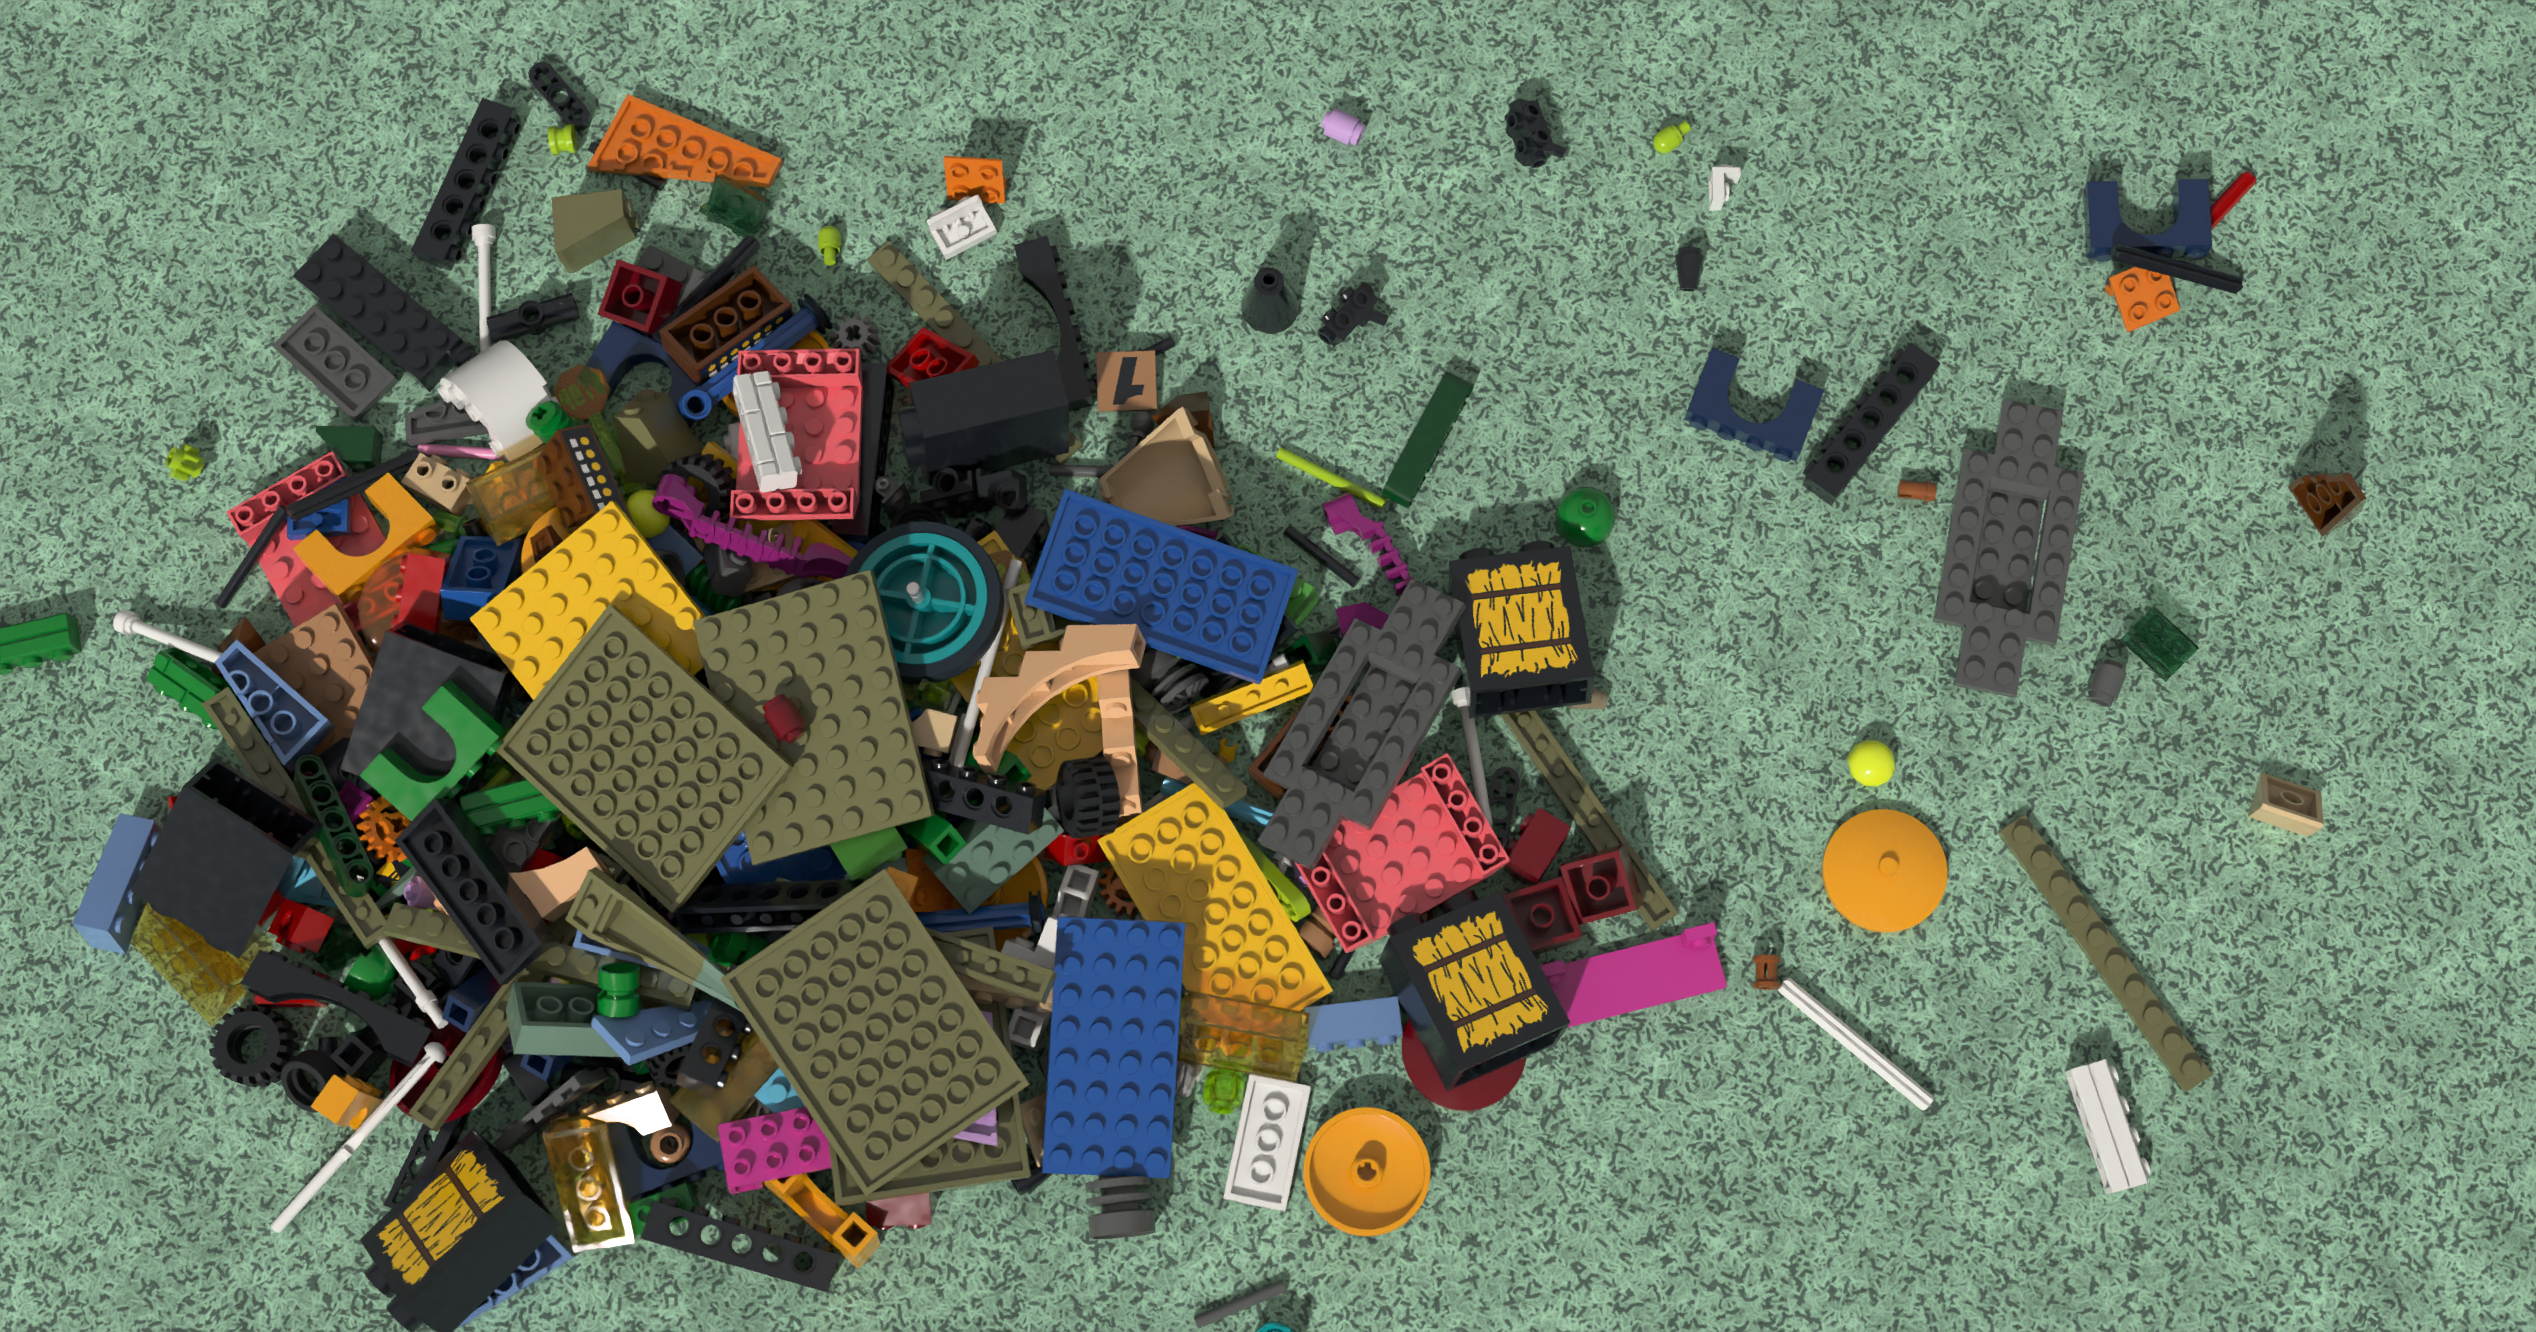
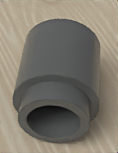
(2106, 683)

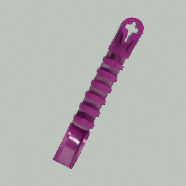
(678, 501)
(1344, 516)

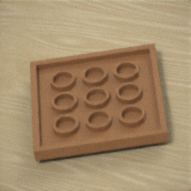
(326, 667)

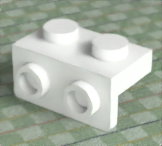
(961, 226)

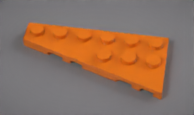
(663, 144)

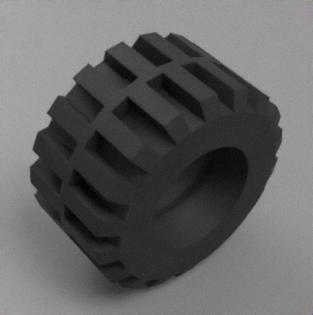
(712, 475)
(1088, 797)
(231, 1037)

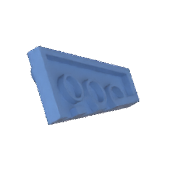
(651, 1030)

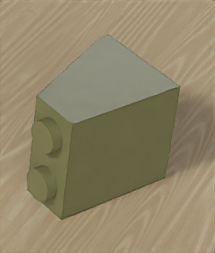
(592, 226)
(652, 436)

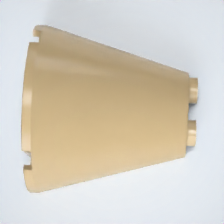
(1171, 476)

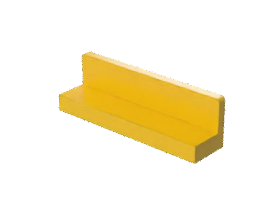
(1251, 698)

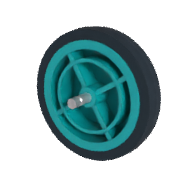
(936, 597)

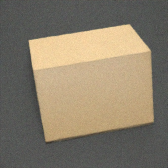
(2287, 805)

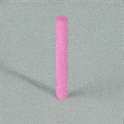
(458, 451)

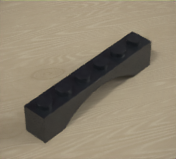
(1039, 271)
(280, 981)

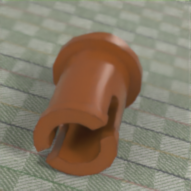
(1917, 490)

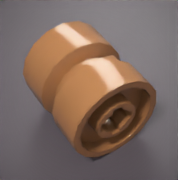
(1317, 933)

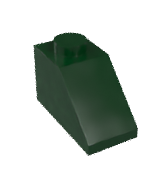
(356, 446)
(1314, 649)

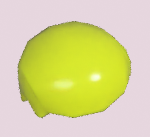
(645, 517)
(1871, 763)

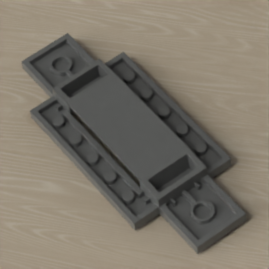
(1995, 547)
(1374, 733)

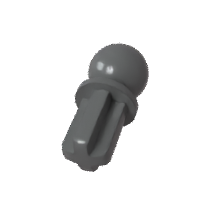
(1141, 425)

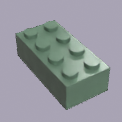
(990, 858)
(555, 1020)

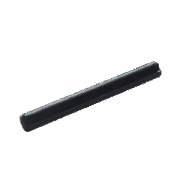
(2176, 268)
(715, 279)
(350, 486)

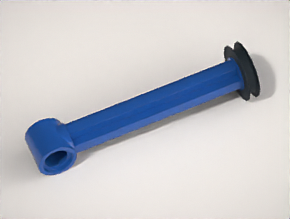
(782, 338)
(999, 916)

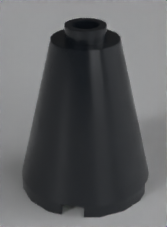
(1270, 302)

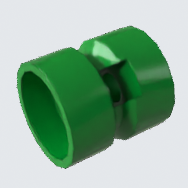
(736, 947)
(618, 991)

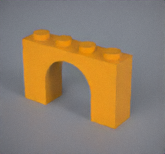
(346, 574)
(845, 1232)

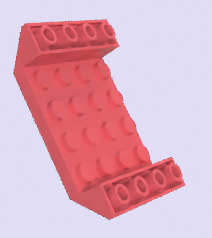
(825, 416)
(292, 581)
(1414, 858)

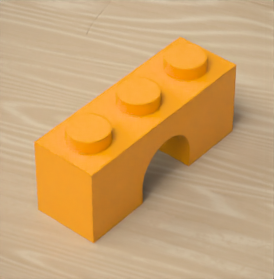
(348, 1100)

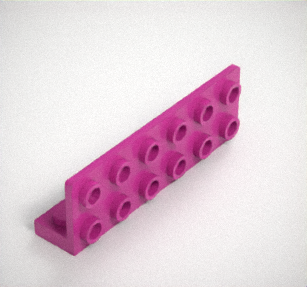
(1638, 976)
(772, 1148)

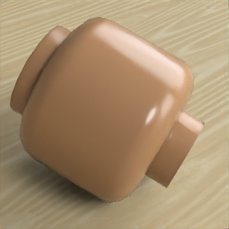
(669, 1153)

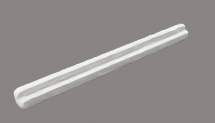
(1856, 1044)

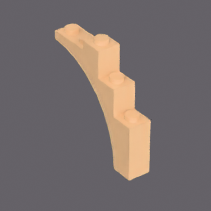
(1044, 674)
(1120, 740)
(555, 886)

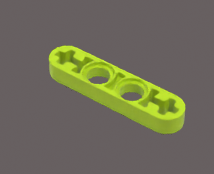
(1287, 893)

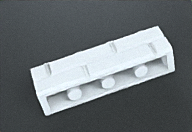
(766, 432)
(2107, 1126)

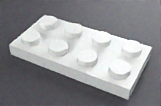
(1267, 1143)

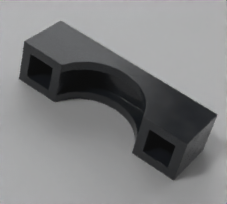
(362, 1050)

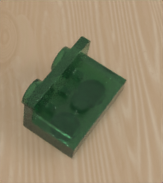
(735, 206)
(2159, 643)
(339, 947)

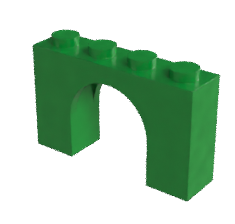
(473, 736)
(939, 837)

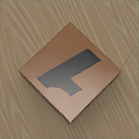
(1126, 381)

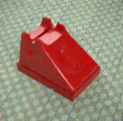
(928, 357)

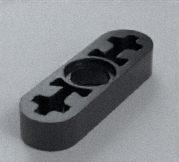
(557, 85)
(1511, 791)

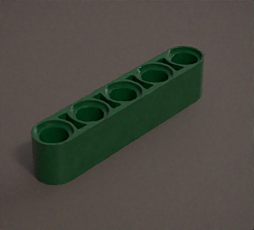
(1426, 439)
(333, 812)

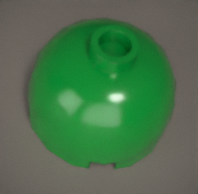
(1585, 517)
(372, 974)

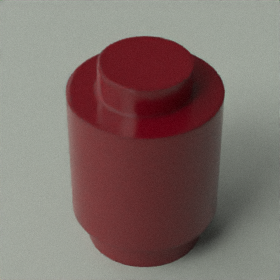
(784, 719)

